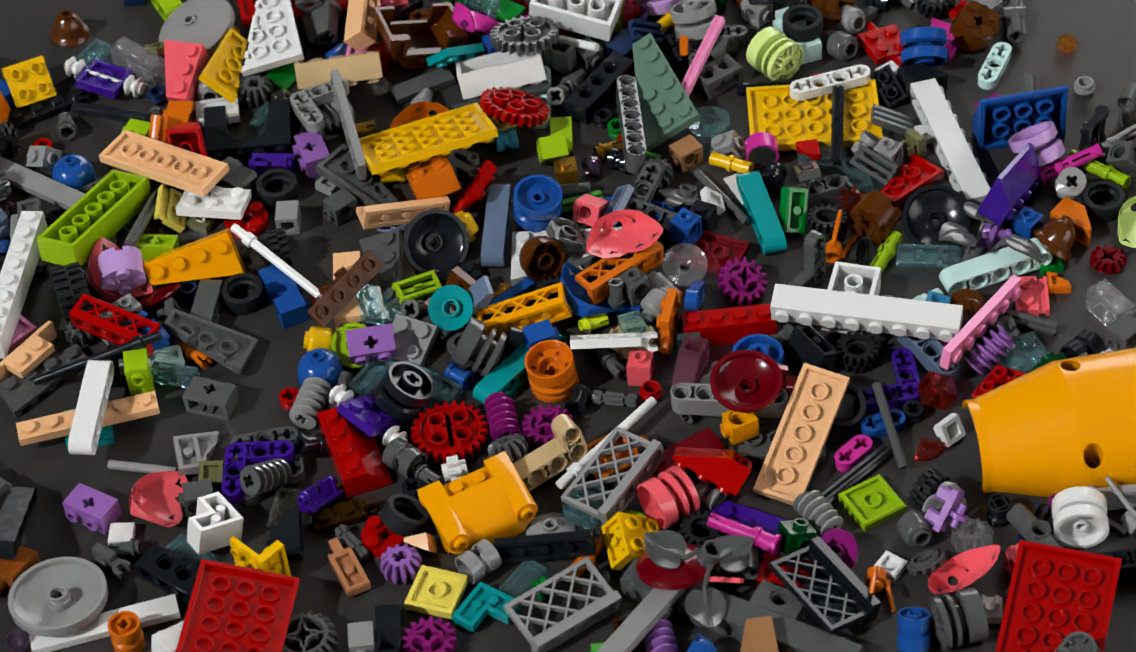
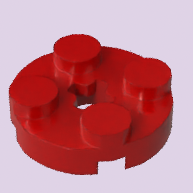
(256, 217)
(373, 540)

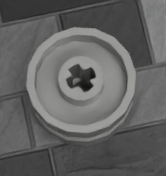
(693, 18)

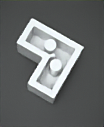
(213, 524)

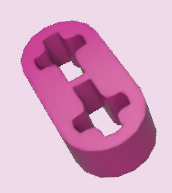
(850, 451)

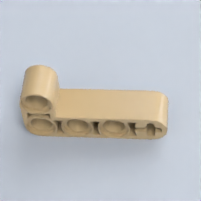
(554, 455)

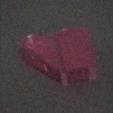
(691, 360)

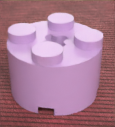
(121, 269)

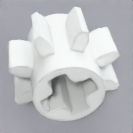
(453, 468)

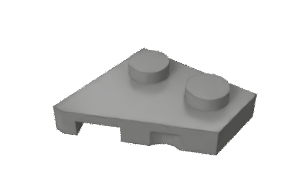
(192, 449)

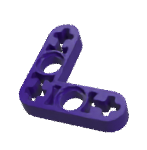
(903, 386)
(246, 456)

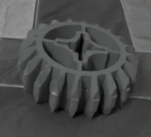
(317, 631)

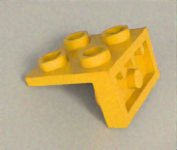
(29, 81)
(625, 537)
(272, 558)

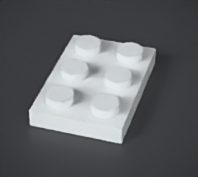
(217, 203)

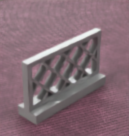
(619, 498)
(578, 620)

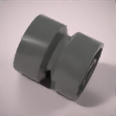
(403, 457)

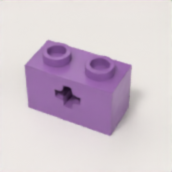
(311, 151)
(359, 340)
(92, 508)

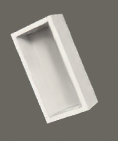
(499, 70)

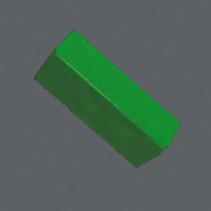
(282, 77)
(793, 209)

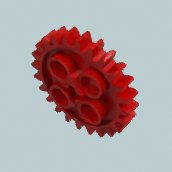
(514, 107)
(468, 431)

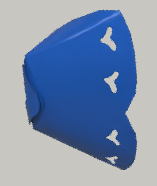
(577, 295)

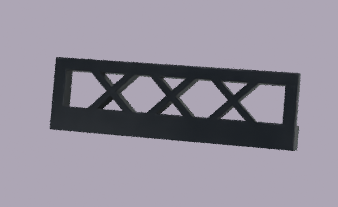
(547, 546)

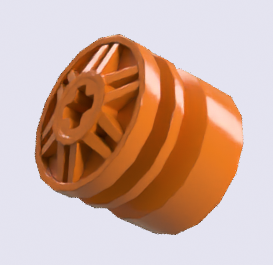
(551, 371)

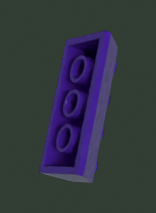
(1012, 187)

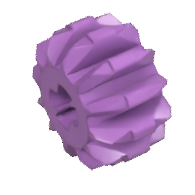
(400, 563)

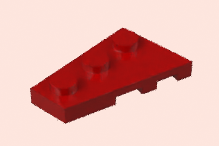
(911, 178)

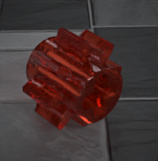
(845, 198)

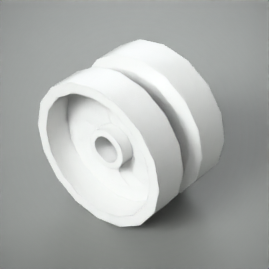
(1080, 517)

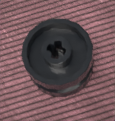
(404, 391)

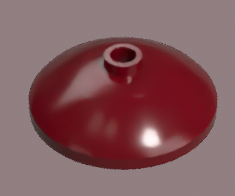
(746, 371)
(685, 576)

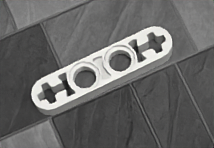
(859, 76)

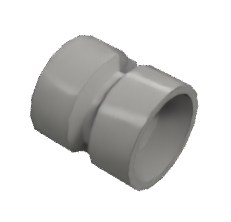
(479, 560)

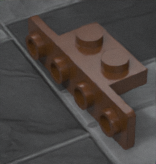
(344, 287)

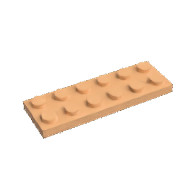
(164, 163)
(801, 434)

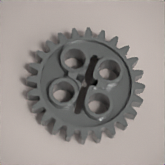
(524, 35)

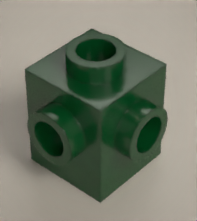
(796, 534)

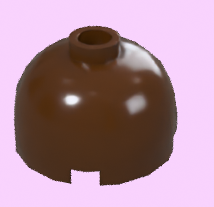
(541, 258)

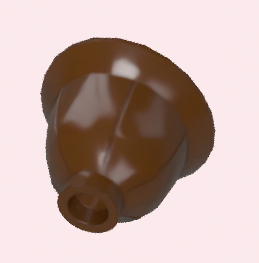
(69, 30)
(1058, 237)

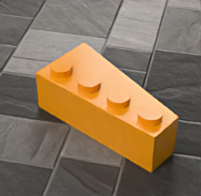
(198, 260)

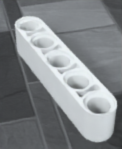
(91, 407)

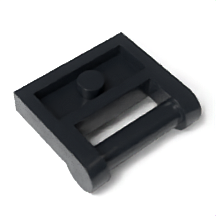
(1094, 130)

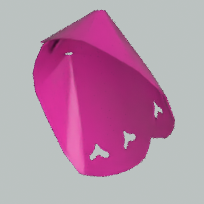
(472, 20)

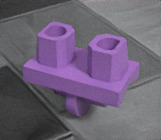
(992, 235)
(942, 518)

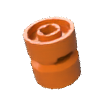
(126, 632)

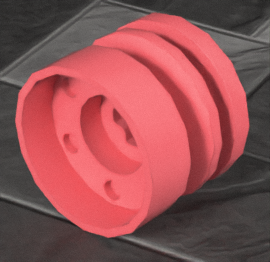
(668, 497)

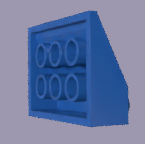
(1004, 116)

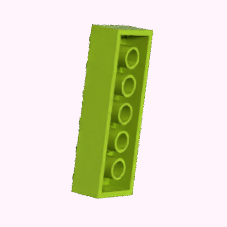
(95, 215)

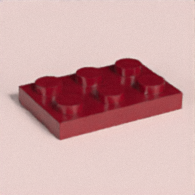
(721, 249)

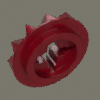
(1106, 265)

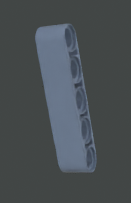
(496, 225)
(922, 350)

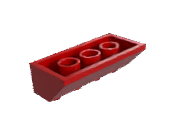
(729, 324)
(353, 454)

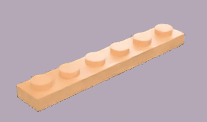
(60, 424)

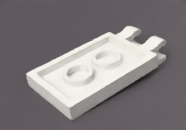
(614, 340)

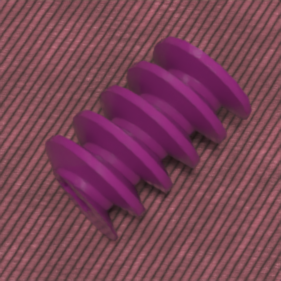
(501, 415)

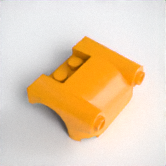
(479, 505)

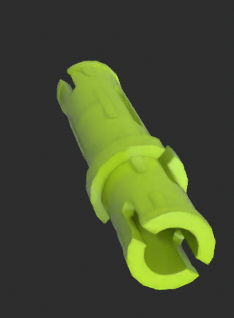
(1106, 172)
(887, 250)

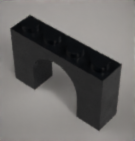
(275, 138)

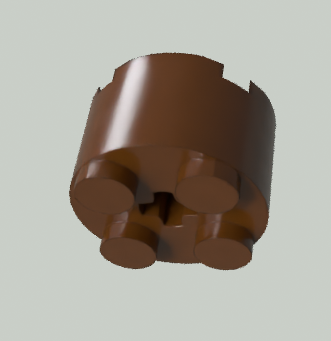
(974, 26)
(874, 216)

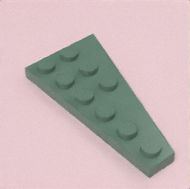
(662, 98)

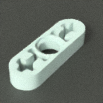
(994, 72)

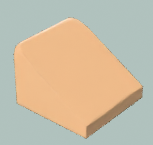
(423, 541)

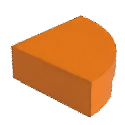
(683, 46)
(1057, 285)

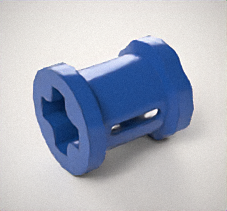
(459, 375)

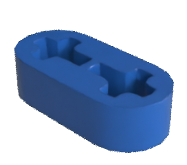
(877, 423)

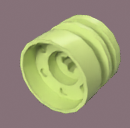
(774, 54)

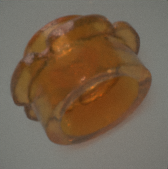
(1067, 43)

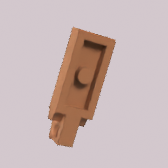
(347, 569)

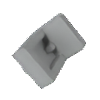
(728, 143)
(42, 157)

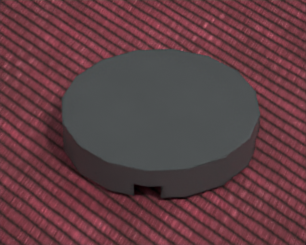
(567, 234)

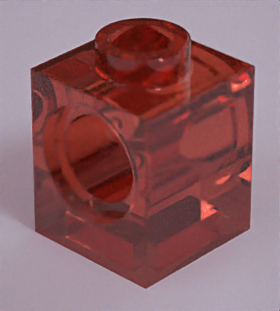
(937, 390)

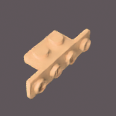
(29, 353)

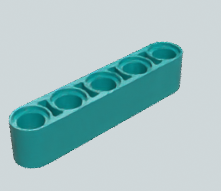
(761, 212)
(506, 376)

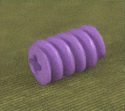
(990, 351)
(661, 638)

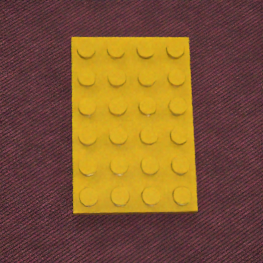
(793, 120)
(427, 138)

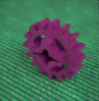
(737, 274)
(541, 420)
(429, 636)

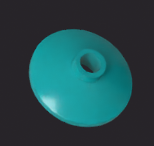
(442, 301)

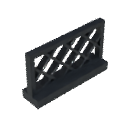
(840, 579)

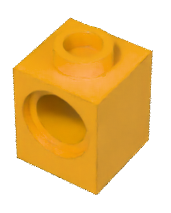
(739, 426)

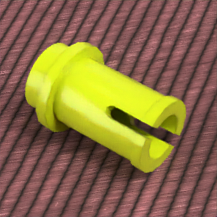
(593, 322)

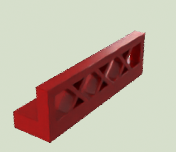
(107, 328)

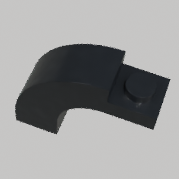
(389, 628)

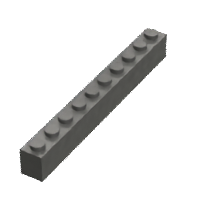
(789, 633)

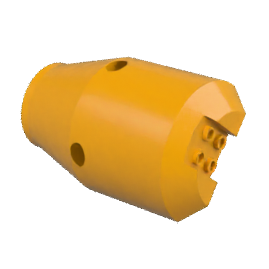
(1060, 426)

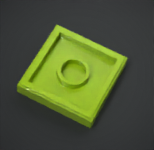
(872, 502)

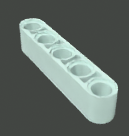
(991, 268)

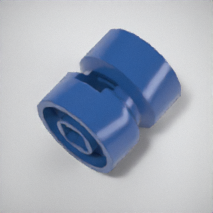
(913, 629)

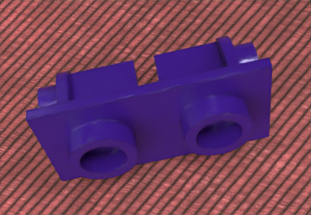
(267, 161)
(311, 500)

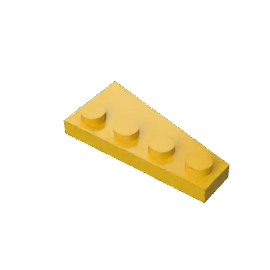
(225, 66)

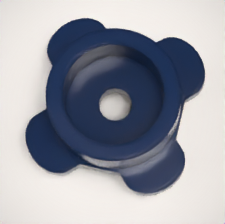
(157, 94)
(187, 291)

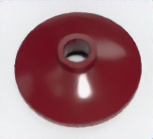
(630, 11)
(160, 295)

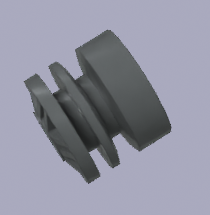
(479, 347)
(957, 619)

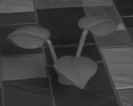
(959, 234)
(731, 551)

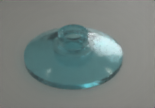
(713, 122)

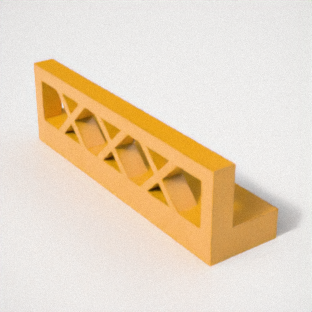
(543, 309)

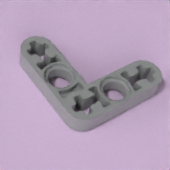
(310, 100)

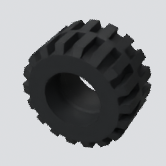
(69, 287)

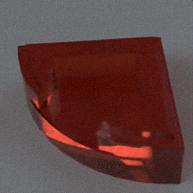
(929, 450)

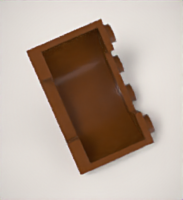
(417, 40)

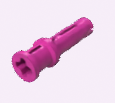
(1057, 166)
(760, 538)

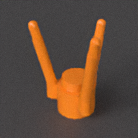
(834, 248)
(877, 581)

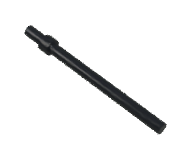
(136, 343)

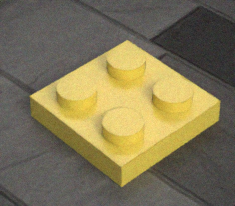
(436, 592)

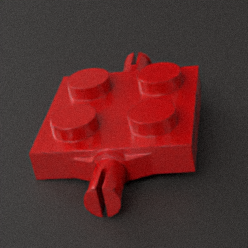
(881, 43)
(475, 188)

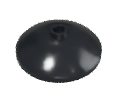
(932, 203)
(450, 241)

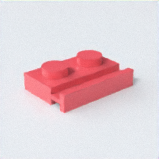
(1033, 296)

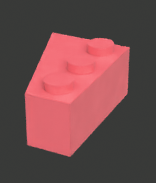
(182, 69)

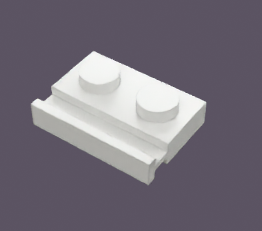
(232, 109)

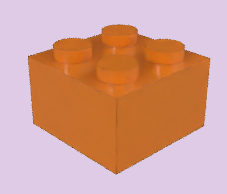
(431, 178)

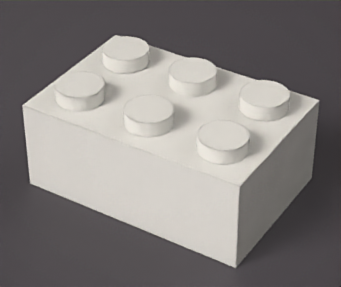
(854, 279)

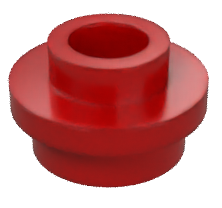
(650, 389)

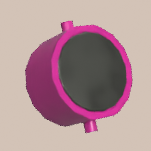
(761, 149)

